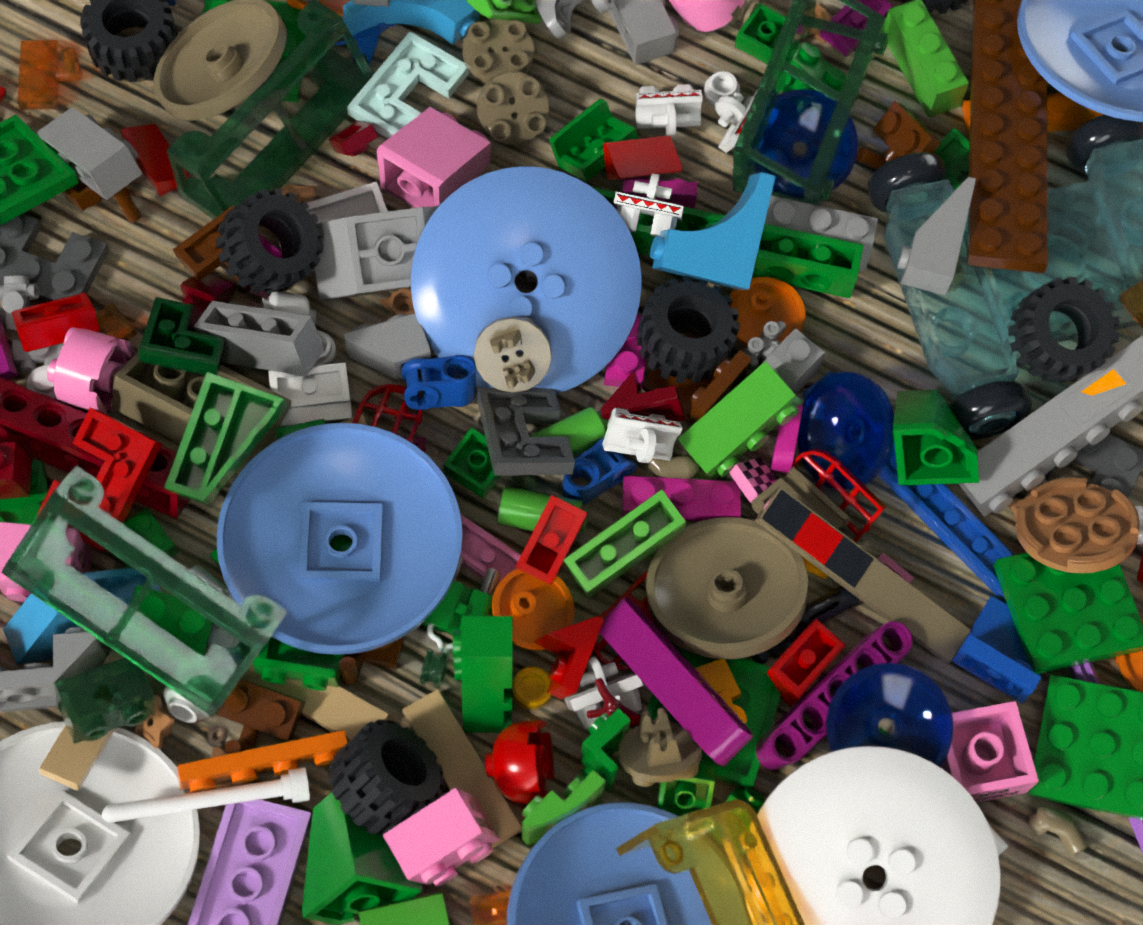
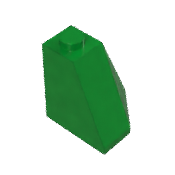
(931, 442)
(349, 868)

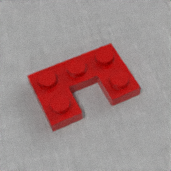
(125, 466)

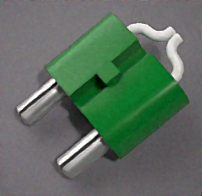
(461, 602)

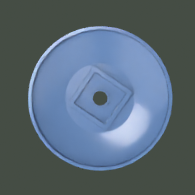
(1077, 53)
(539, 225)
(332, 484)
(582, 880)

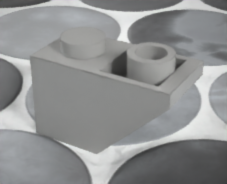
(388, 344)

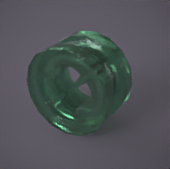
(434, 668)

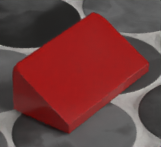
(152, 156)
(640, 157)
(49, 321)
(804, 661)

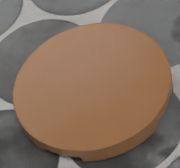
(1077, 526)

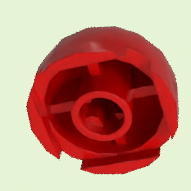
(521, 761)

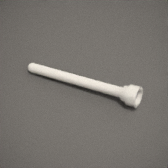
(290, 786)

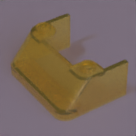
(727, 862)

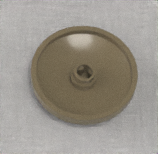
(220, 59)
(726, 588)

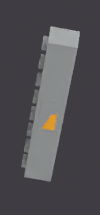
(1059, 430)

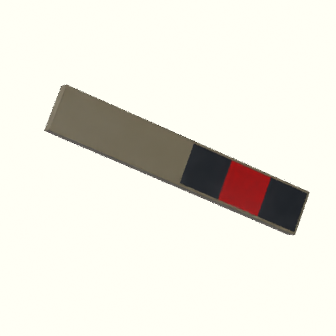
(862, 574)

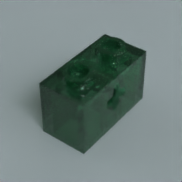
(84, 697)

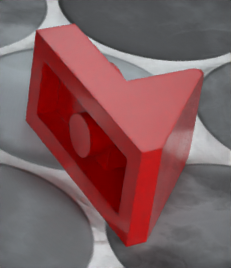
(552, 540)
(574, 649)

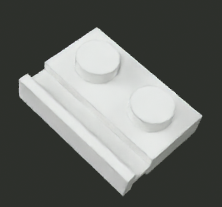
(315, 396)

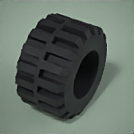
(131, 55)
(292, 227)
(694, 305)
(1086, 310)
(385, 776)

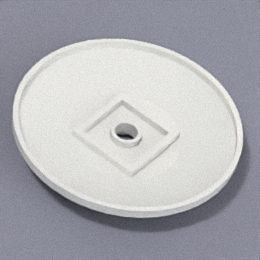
(887, 812)
(125, 868)

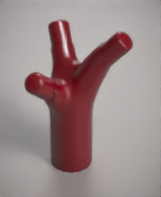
(611, 704)

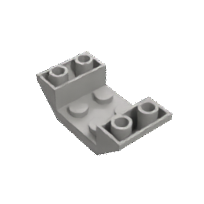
(369, 252)
(34, 684)

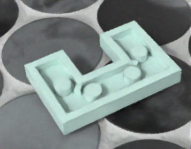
(411, 62)

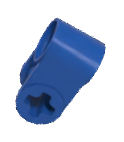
(439, 382)
(600, 469)

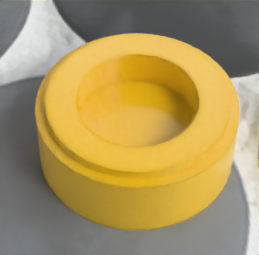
(531, 688)

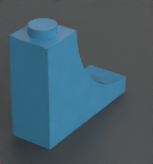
(444, 17)
(724, 250)
(35, 622)

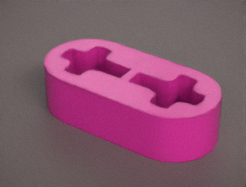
(786, 444)

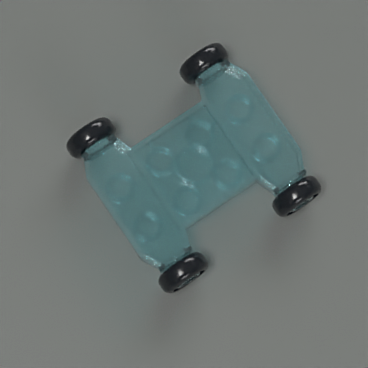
(1091, 236)

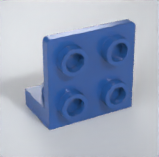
(996, 654)

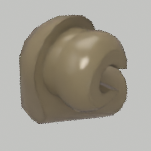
(678, 467)
(1061, 824)

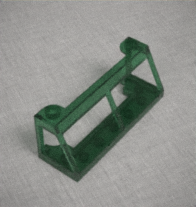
(796, 26)
(300, 136)
(42, 570)

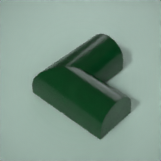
(171, 345)

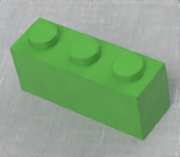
(925, 58)
(741, 421)
(625, 543)

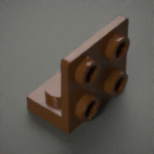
(704, 395)

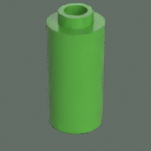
(581, 429)
(524, 508)

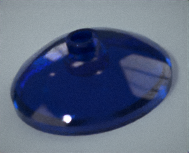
(804, 118)
(833, 423)
(893, 692)

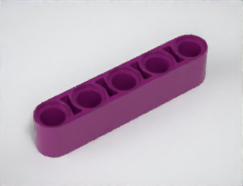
(675, 682)
(815, 703)

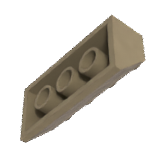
(166, 396)

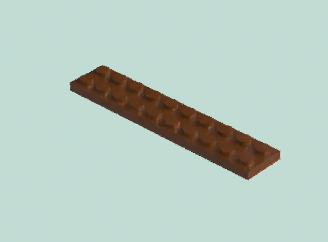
(1006, 146)

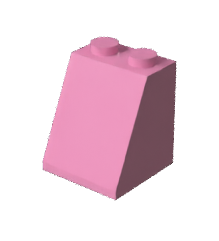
(431, 159)

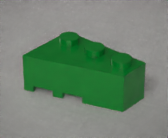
(220, 436)
(485, 667)

